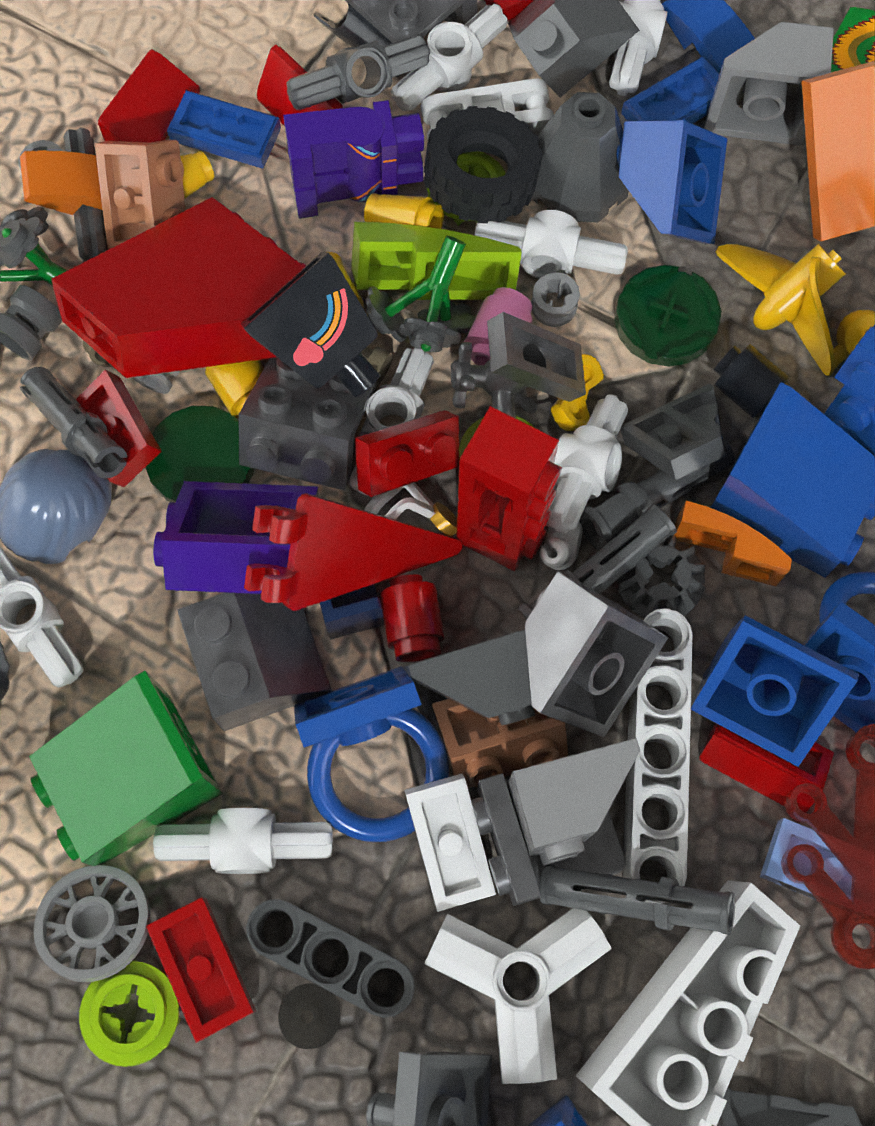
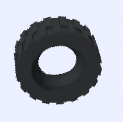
(486, 132)

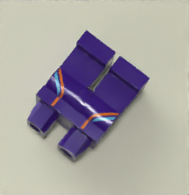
(351, 154)

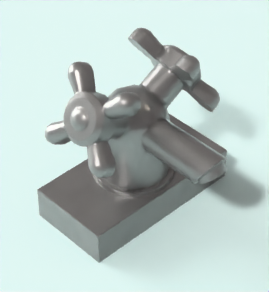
(520, 359)

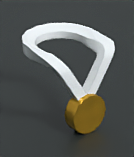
(421, 504)

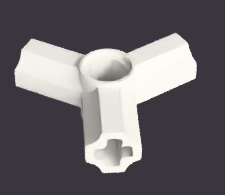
(525, 1024)

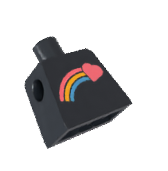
(318, 327)

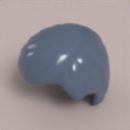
(51, 505)

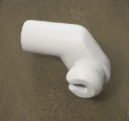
(561, 549)

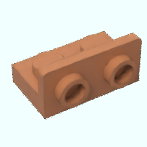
(138, 186)
(485, 749)

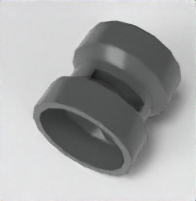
(27, 322)

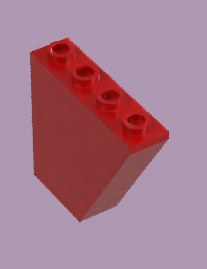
(176, 293)

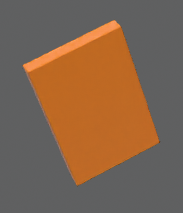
(841, 150)

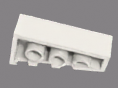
(694, 1019)

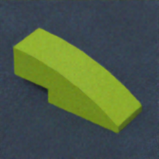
(404, 256)

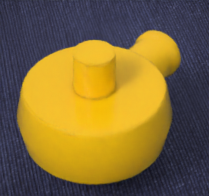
(851, 331)

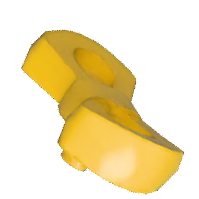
(575, 413)

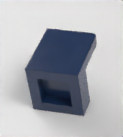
(352, 612)

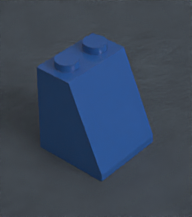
(802, 484)

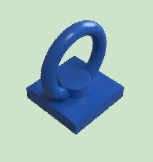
(850, 642)
(353, 717)

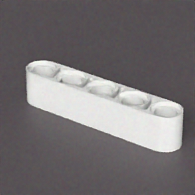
(672, 730)

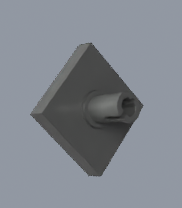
(435, 1091)

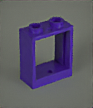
(213, 560)

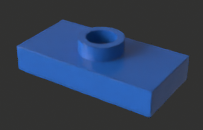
(680, 96)
(224, 129)

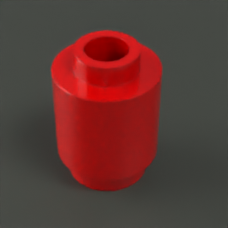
(412, 618)

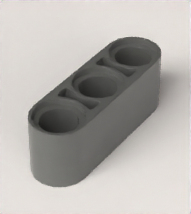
(301, 951)

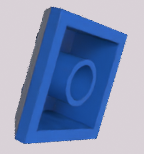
(674, 175)
(772, 690)

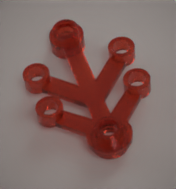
(854, 853)

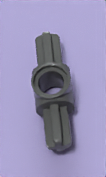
(336, 77)

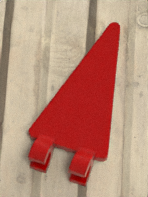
(338, 551)

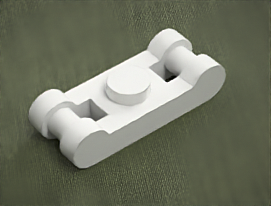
(529, 94)

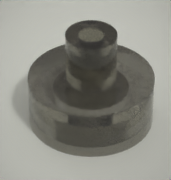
(326, 1016)

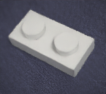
(450, 842)

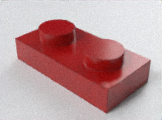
(124, 423)
(407, 452)
(200, 969)

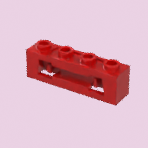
(506, 489)

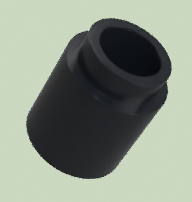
(749, 379)

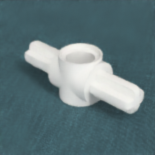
(639, 49)
(453, 54)
(554, 245)
(398, 397)
(588, 463)
(42, 632)
(243, 841)

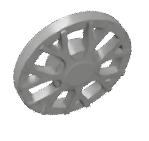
(91, 923)

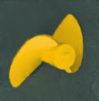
(791, 293)

